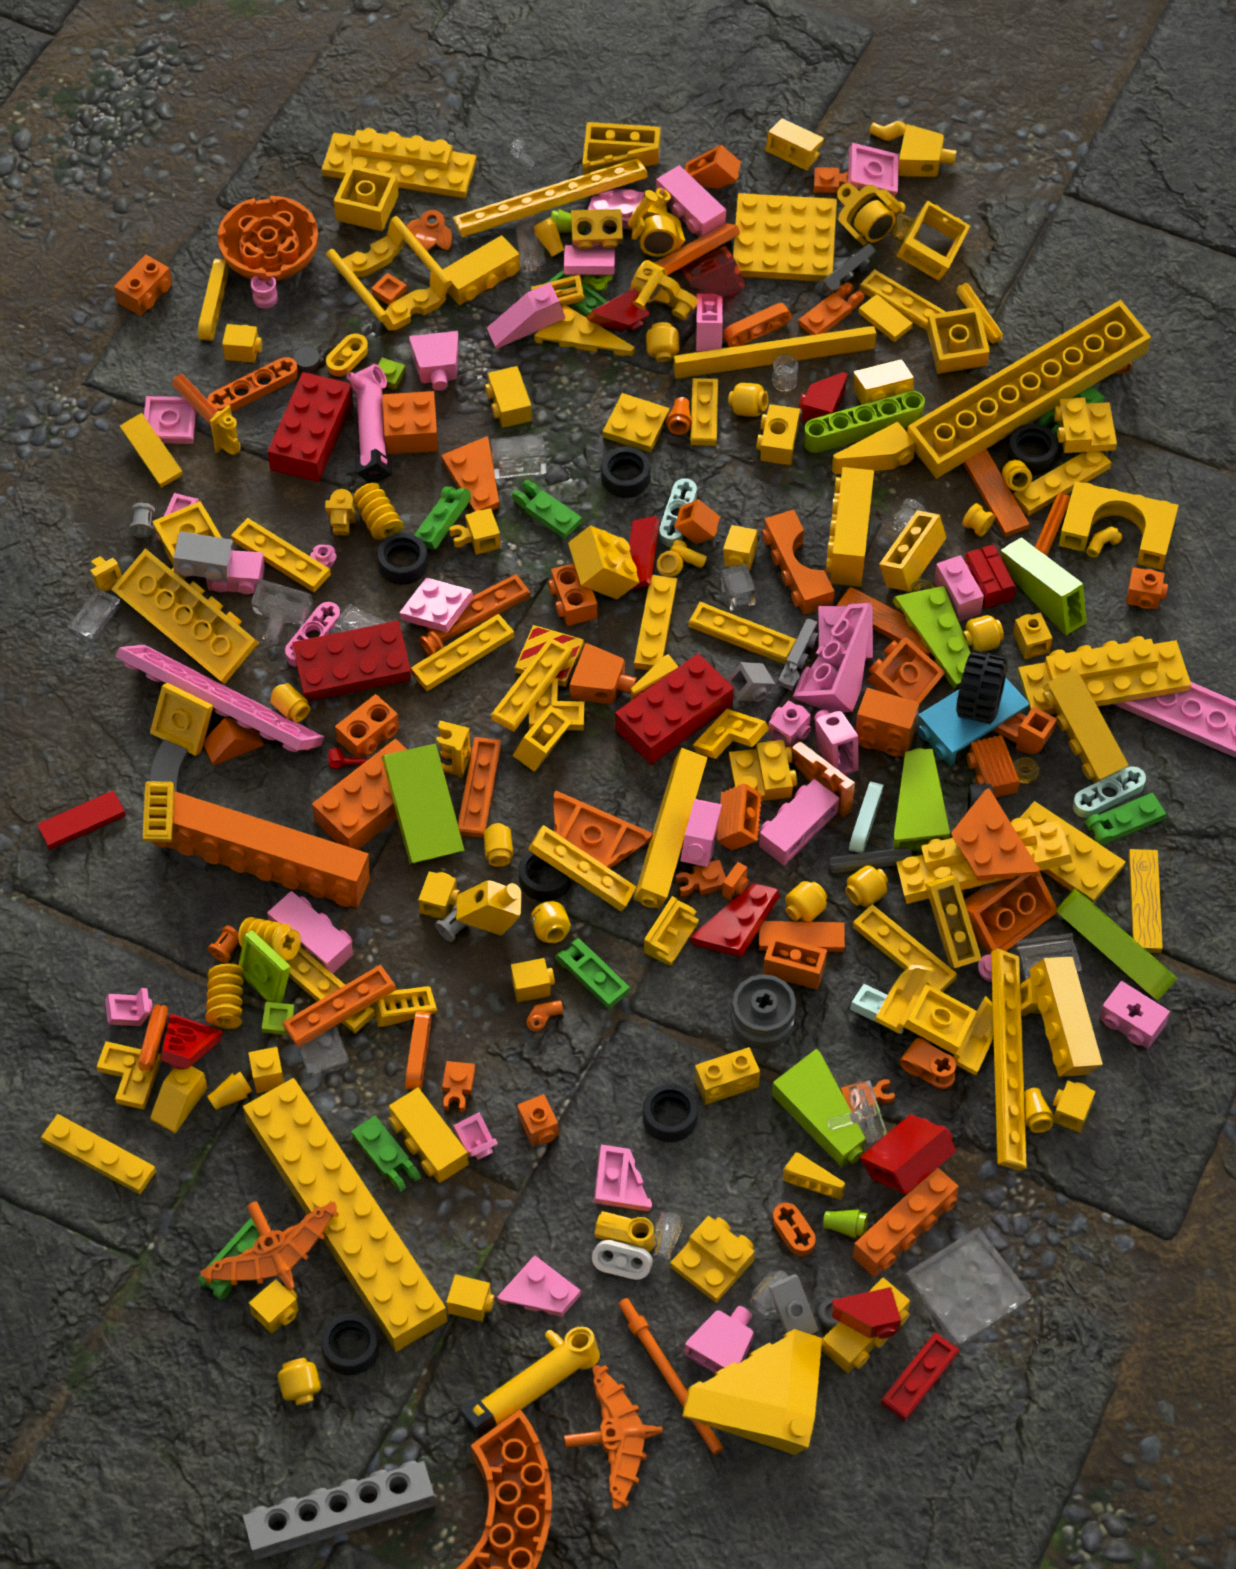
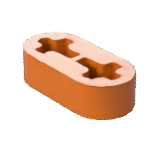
(799, 1226)

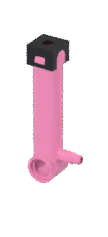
(372, 463)

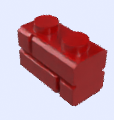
(990, 575)

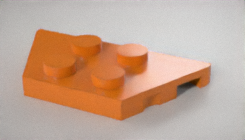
(595, 831)
(992, 843)

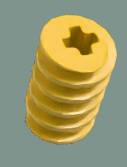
(377, 511)
(277, 935)
(224, 996)

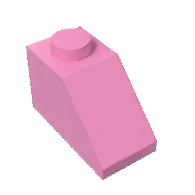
(701, 833)

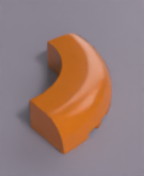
(518, 1497)

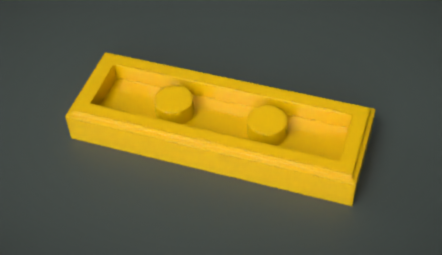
(704, 412)
(151, 450)

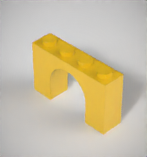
(1093, 503)

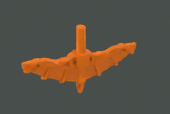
(274, 1251)
(620, 1436)

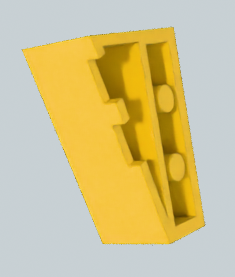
(618, 143)

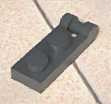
(844, 271)

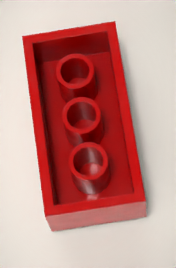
(310, 427)
(351, 661)
(674, 708)

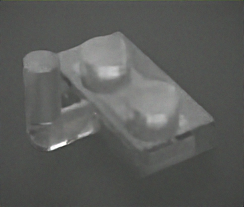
(866, 1114)

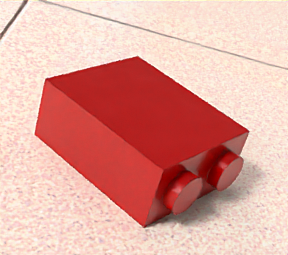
(908, 1153)

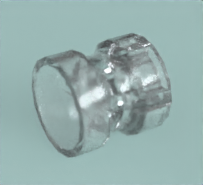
(785, 373)
(907, 510)

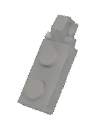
(798, 657)

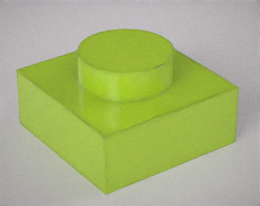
(393, 371)
(274, 1016)

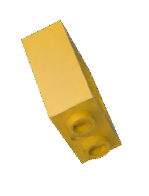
(924, 257)

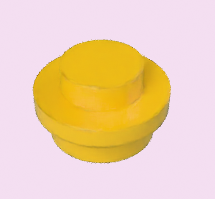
(669, 564)

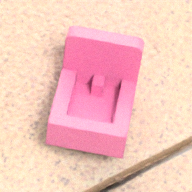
(128, 1009)
(474, 1136)

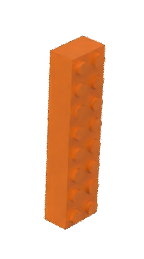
(267, 850)

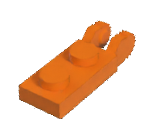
(830, 310)

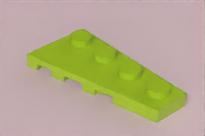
(939, 629)

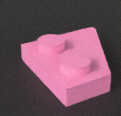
(619, 1181)

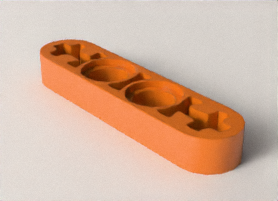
(251, 383)

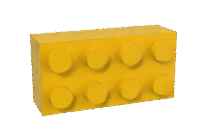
(849, 526)

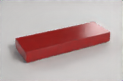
(643, 548)
(81, 820)
(920, 1376)

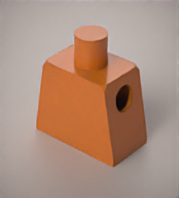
(599, 676)

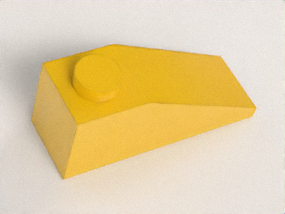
(877, 452)

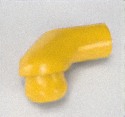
(888, 132)
(687, 554)

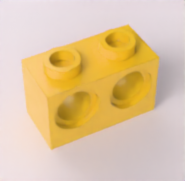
(596, 221)
(727, 1076)

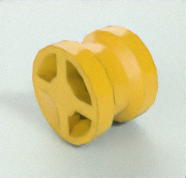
(978, 520)

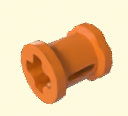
(225, 944)

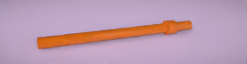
(639, 1328)

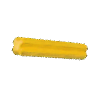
(971, 300)

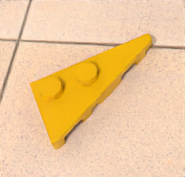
(583, 335)

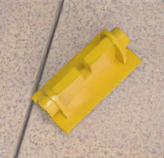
(225, 432)

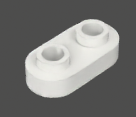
(622, 1262)

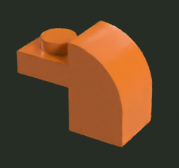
(1028, 731)

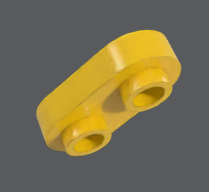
(343, 358)

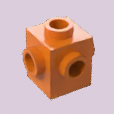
(1146, 588)

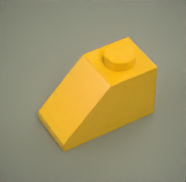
(542, 738)
(178, 1097)

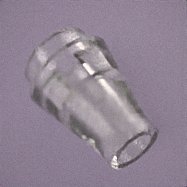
(667, 1231)

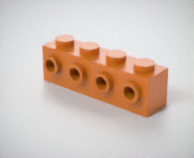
(905, 1222)

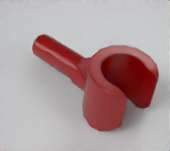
(337, 760)

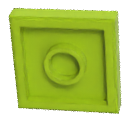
(264, 968)

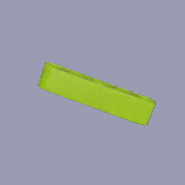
(862, 421)
(1116, 944)

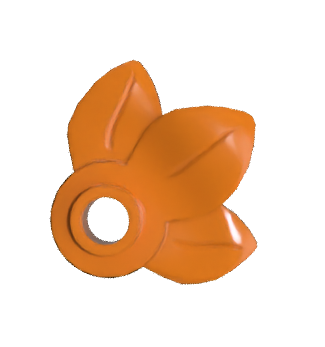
(431, 234)

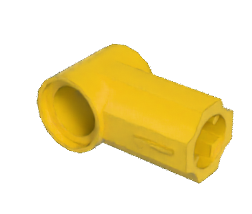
(624, 1230)

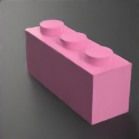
(691, 202)
(798, 821)
(317, 933)

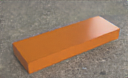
(818, 934)

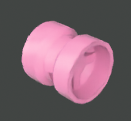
(264, 292)

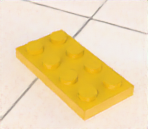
(1092, 863)

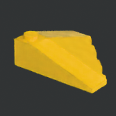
(765, 1396)

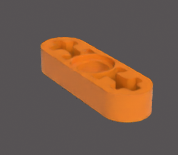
(757, 325)
(418, 1050)

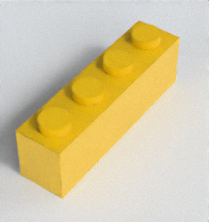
(1084, 725)
(1065, 1016)

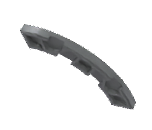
(167, 768)

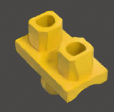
(341, 511)

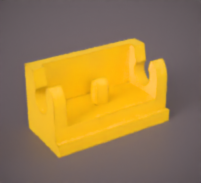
(793, 144)
(455, 746)
(670, 931)

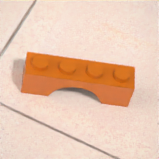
(808, 586)

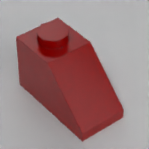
(620, 313)
(823, 397)
(869, 1313)

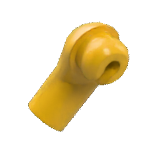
(1099, 539)

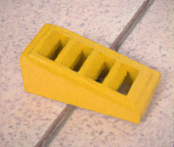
(655, 674)
(158, 794)
(394, 1015)
(810, 1176)

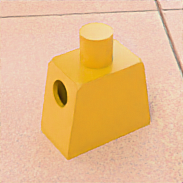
(923, 153)
(490, 906)

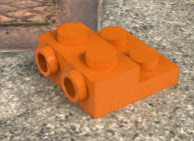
(905, 671)

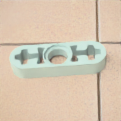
(676, 502)
(1114, 781)
(866, 817)

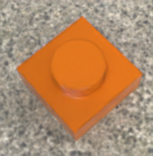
(389, 289)
(735, 882)

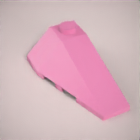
(838, 671)

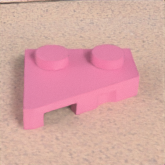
(540, 1289)

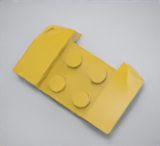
(939, 1018)

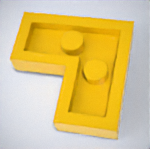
(571, 709)
(727, 728)
(123, 1062)

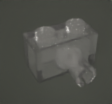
(281, 606)

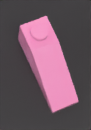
(529, 314)
(709, 322)

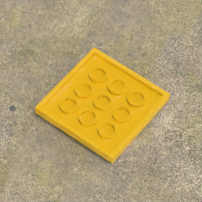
(785, 237)

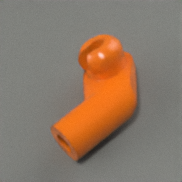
(541, 1013)

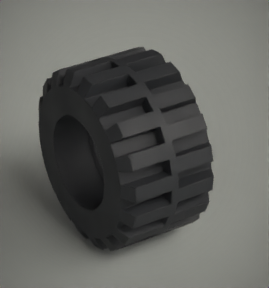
(981, 687)

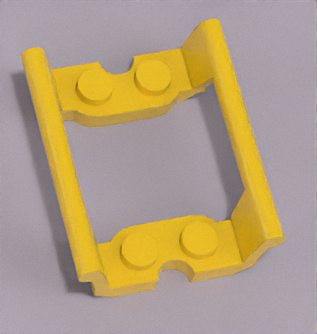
(382, 254)

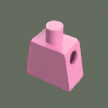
(436, 357)
(836, 731)
(721, 1340)

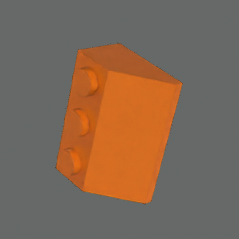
(1009, 911)

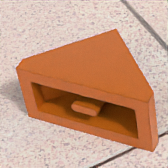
(230, 741)

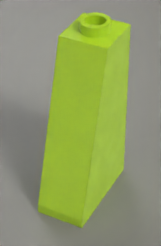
(1047, 585)
(920, 804)
(813, 1098)

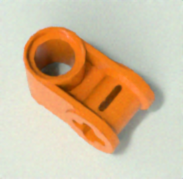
(929, 1063)

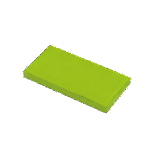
(422, 803)

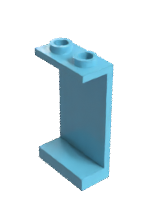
(951, 733)

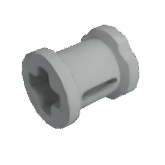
(142, 520)
(449, 926)

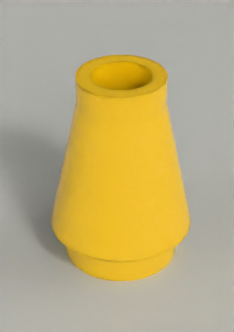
(549, 236)
(230, 1091)
(1037, 1112)

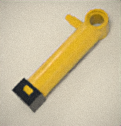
(576, 1353)

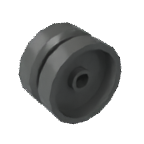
(763, 1011)

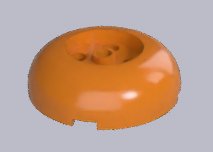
(267, 226)

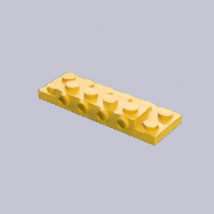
(416, 162)
(186, 615)
(1111, 672)
(943, 858)

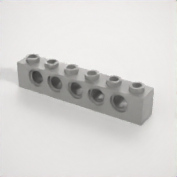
(327, 1523)

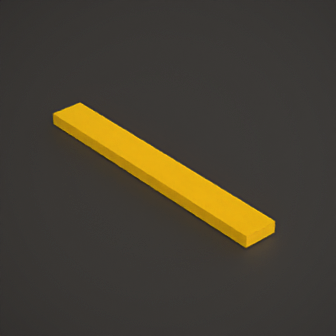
(550, 197)
(766, 352)
(1008, 1060)

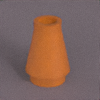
(679, 418)

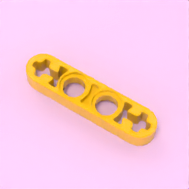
(213, 300)

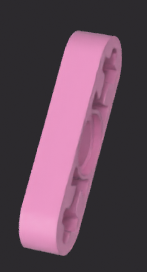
(314, 622)

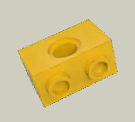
(779, 434)

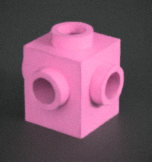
(790, 724)

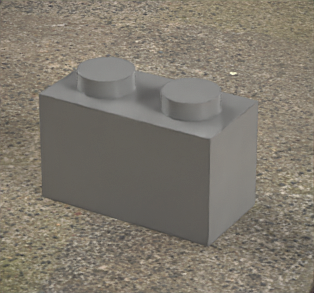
(203, 556)

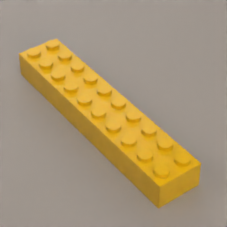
(1028, 388)
(361, 1234)

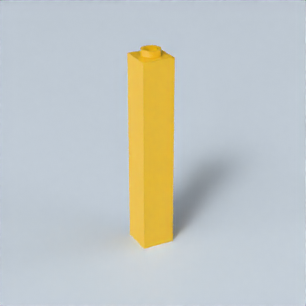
(670, 829)

